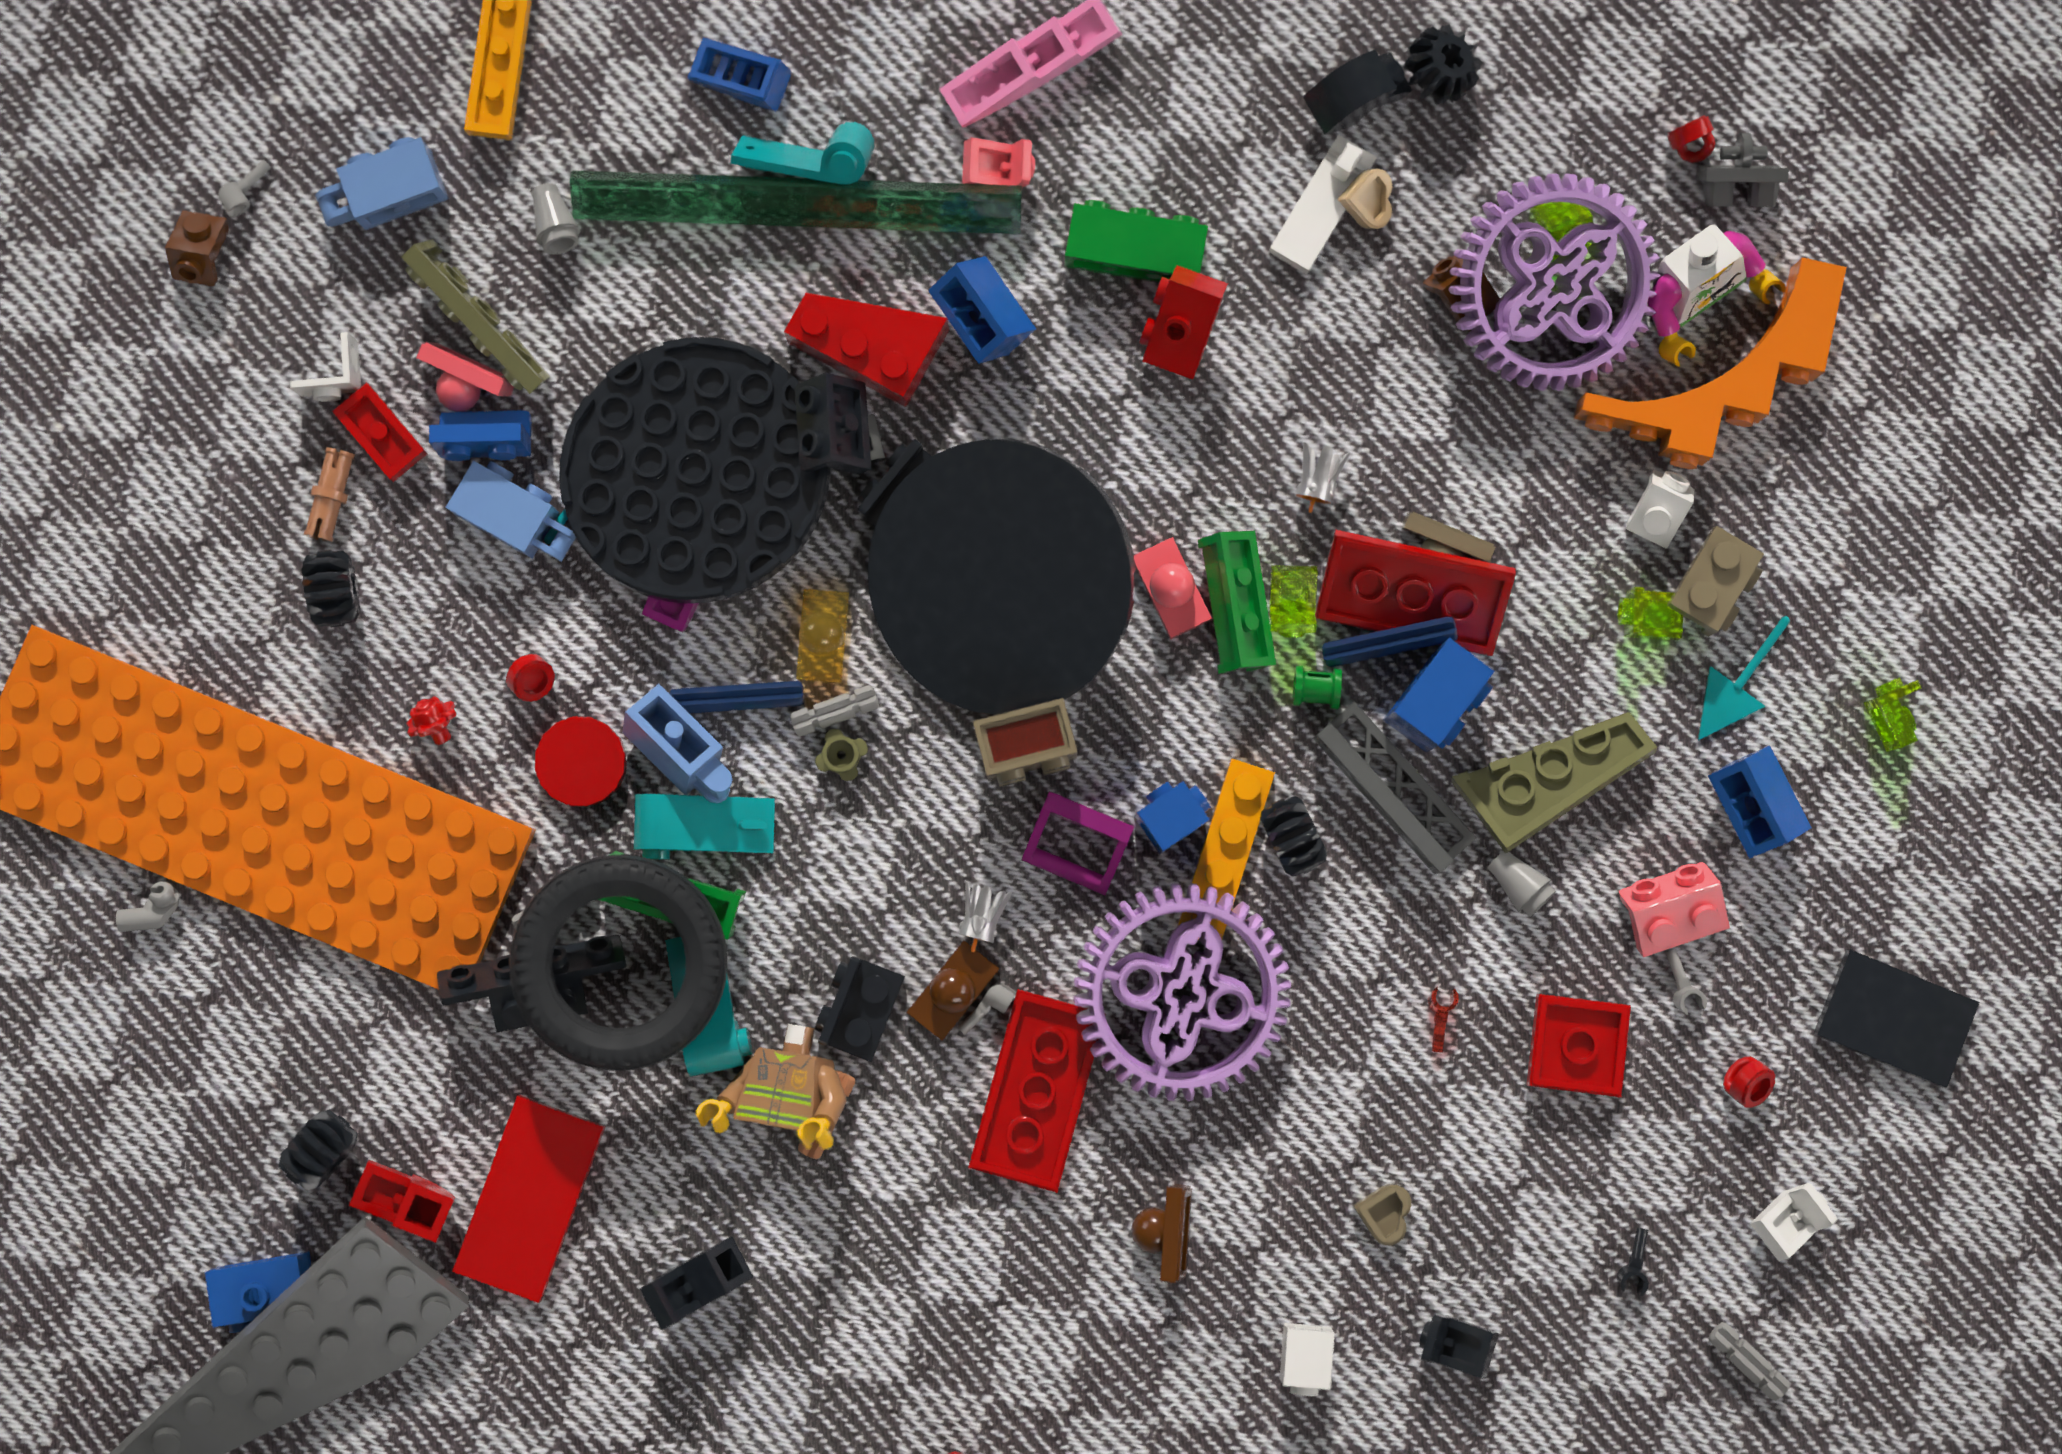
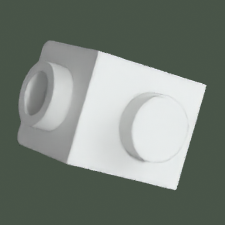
(1662, 508)
(1793, 1220)

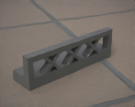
(1381, 796)

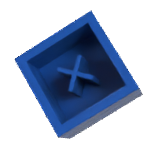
(1439, 696)

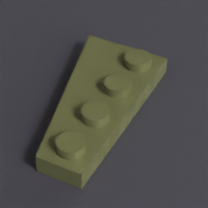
(477, 315)
(1539, 786)

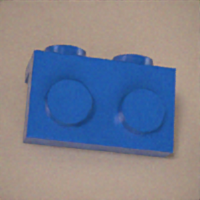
(482, 434)

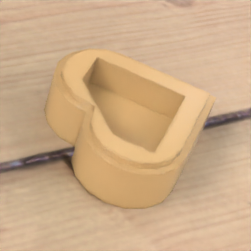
(1368, 198)

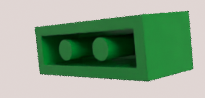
(1133, 242)

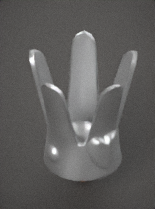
(1319, 483)
(979, 919)

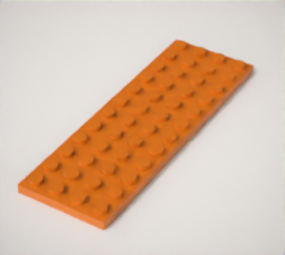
(252, 811)

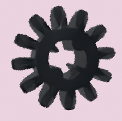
(1442, 64)
(330, 588)
(1293, 836)
(318, 1150)

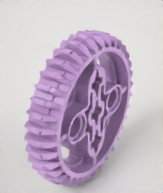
(1574, 281)
(1176, 1013)

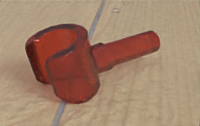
(1441, 1017)

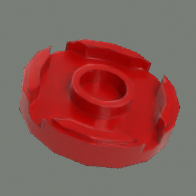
(580, 761)

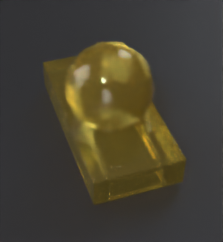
(823, 636)

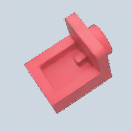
(997, 162)

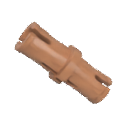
(329, 494)

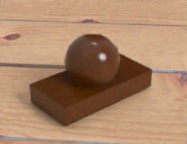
(952, 990)
(1167, 1232)

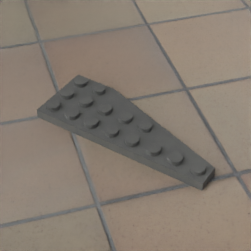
(326, 1335)

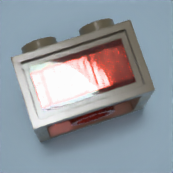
(1026, 742)

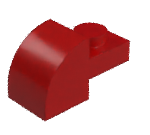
(403, 1199)

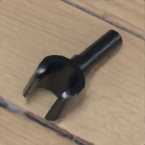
(1635, 1264)

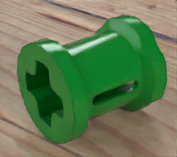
(1317, 687)

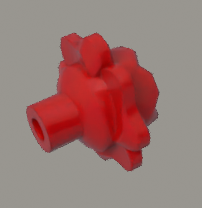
(431, 719)

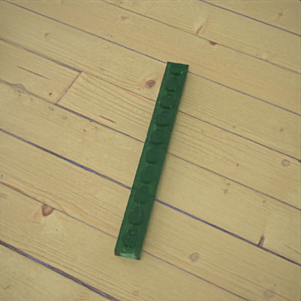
(796, 202)

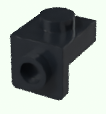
(1458, 1345)

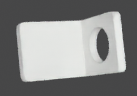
(331, 388)

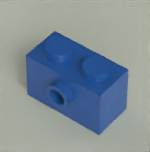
(981, 309)
(1759, 802)
(1172, 814)
(247, 1288)

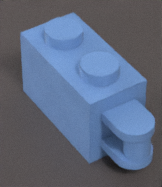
(384, 185)
(509, 512)
(677, 745)

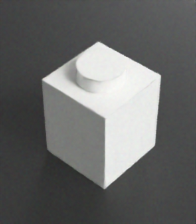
(1306, 1358)

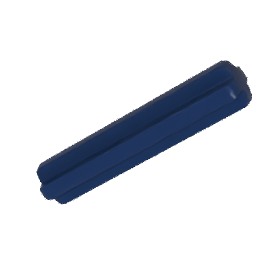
(1389, 641)
(740, 696)

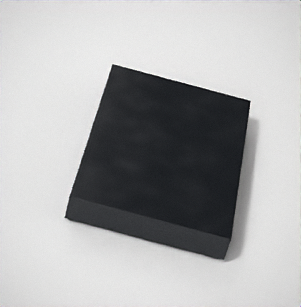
(1896, 1018)

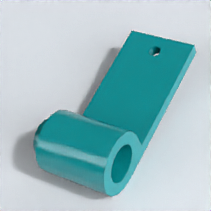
(839, 163)
(695, 824)
(721, 1042)

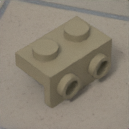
(1716, 580)

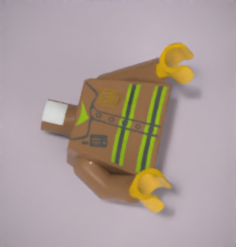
(783, 1091)

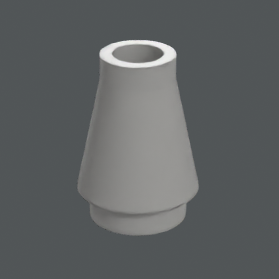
(553, 221)
(1521, 883)

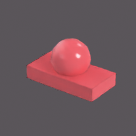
(463, 377)
(1171, 588)

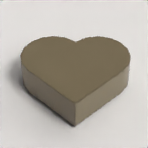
(1385, 1213)

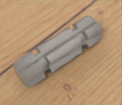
(834, 710)
(1749, 1361)

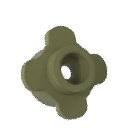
(837, 742)

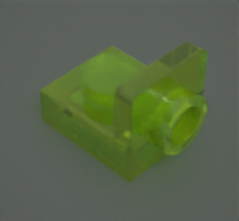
(1891, 719)

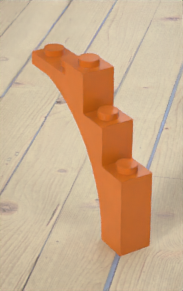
(1791, 346)

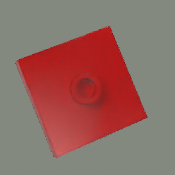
(1578, 1045)

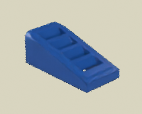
(767, 81)

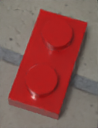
(380, 432)

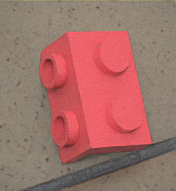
(1675, 908)

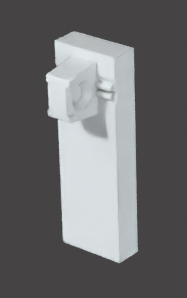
(1318, 208)

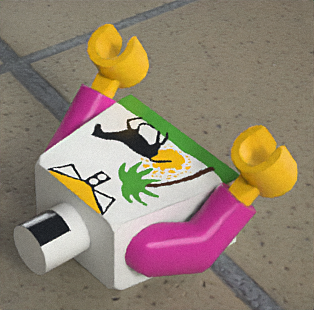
(1699, 277)

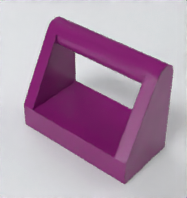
(1085, 818)

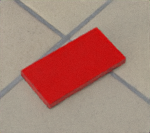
(1396, 585)
(1034, 1093)
(529, 1199)

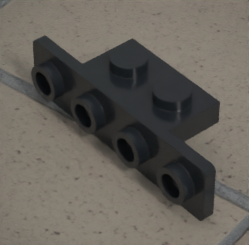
(493, 979)

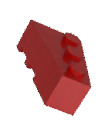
(868, 342)

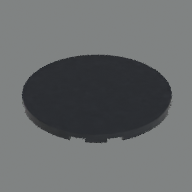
(690, 471)
(1001, 575)

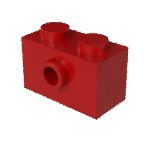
(1184, 321)

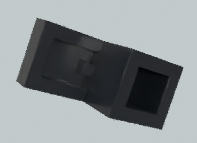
(1356, 90)
(696, 1283)

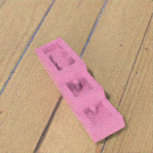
(1030, 62)

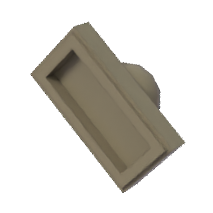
(1446, 538)

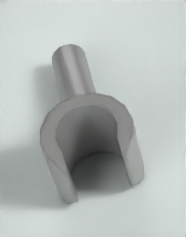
(232, 193)
(1683, 984)
(998, 997)

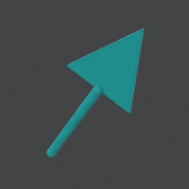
(1727, 701)

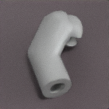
(155, 912)

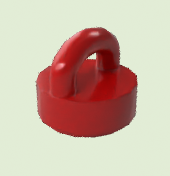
(1689, 132)
(530, 677)
(1749, 1081)

